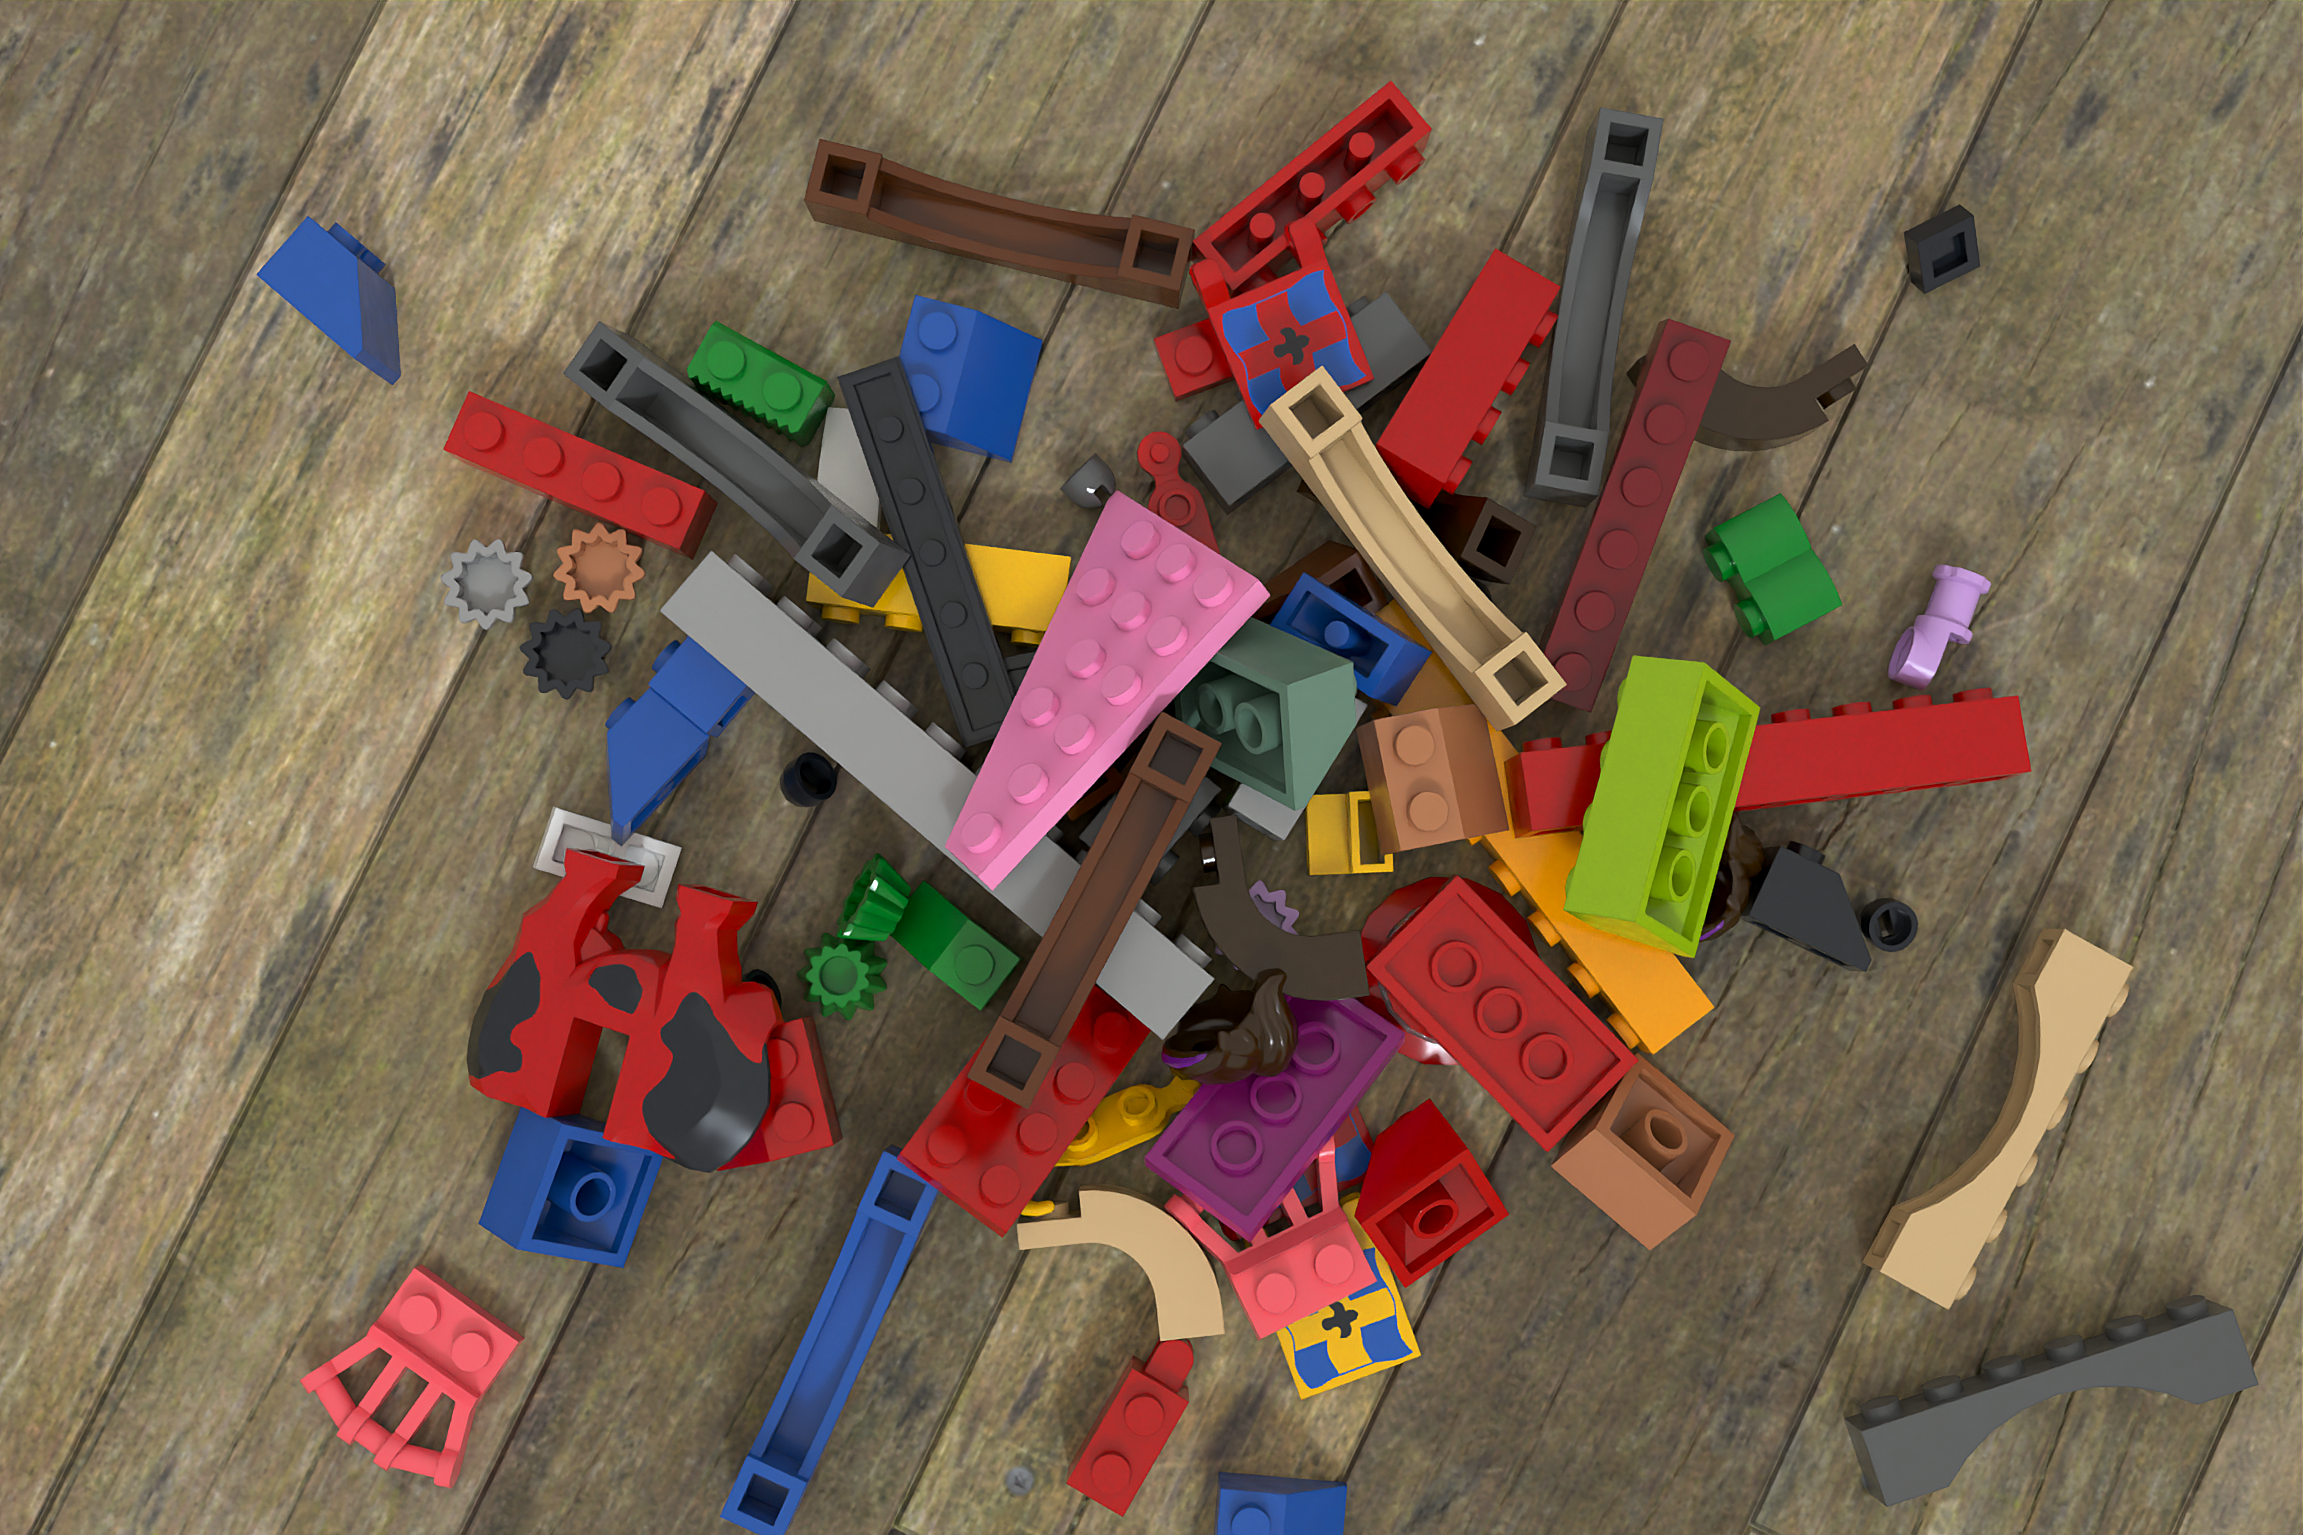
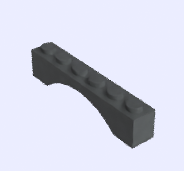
(1594, 284)
(777, 493)
(1925, 1439)

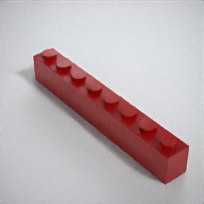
(1804, 758)

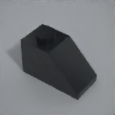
(1806, 906)

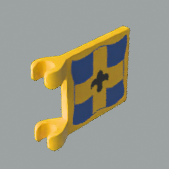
(1353, 1334)

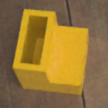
(1343, 836)

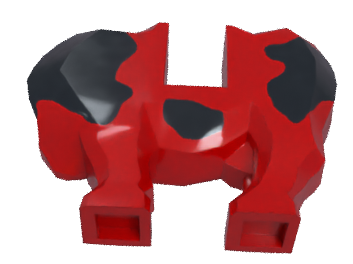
(697, 1033)

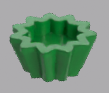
(874, 902)
(842, 975)

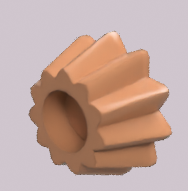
(599, 568)

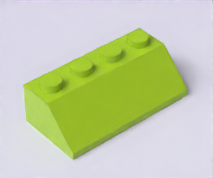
(1662, 804)

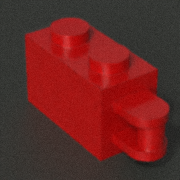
(1133, 1426)

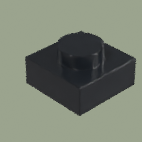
(1942, 249)

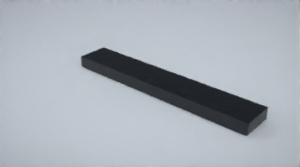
(939, 562)

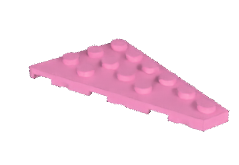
(1119, 648)

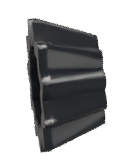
(566, 653)

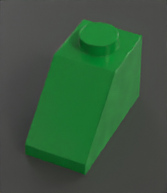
(955, 946)

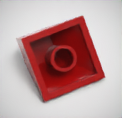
(1424, 1194)

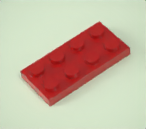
(1500, 1012)
(997, 1153)

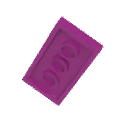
(1253, 1139)

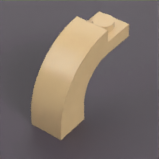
(1140, 1226)

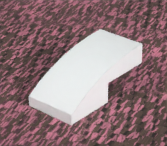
(845, 468)
(578, 831)

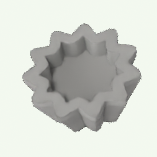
(487, 583)

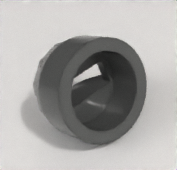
(1086, 480)

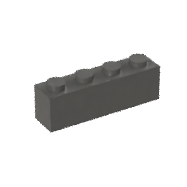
(1241, 461)

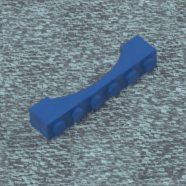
(832, 1349)

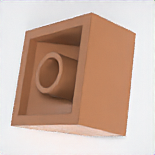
(1431, 777)
(1645, 1154)

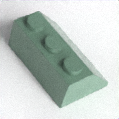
(1275, 710)

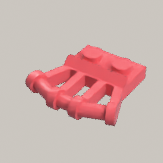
(1295, 1269)
(441, 1340)

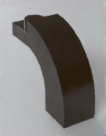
(1771, 417)
(1474, 531)
(1315, 965)

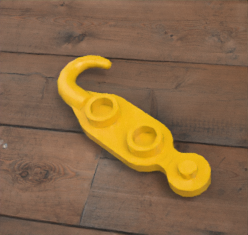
(1119, 1124)

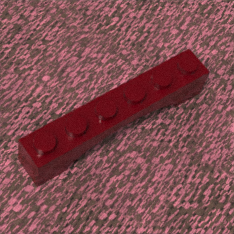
(1631, 507)

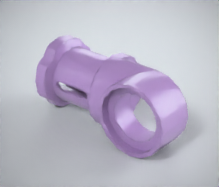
(1945, 620)

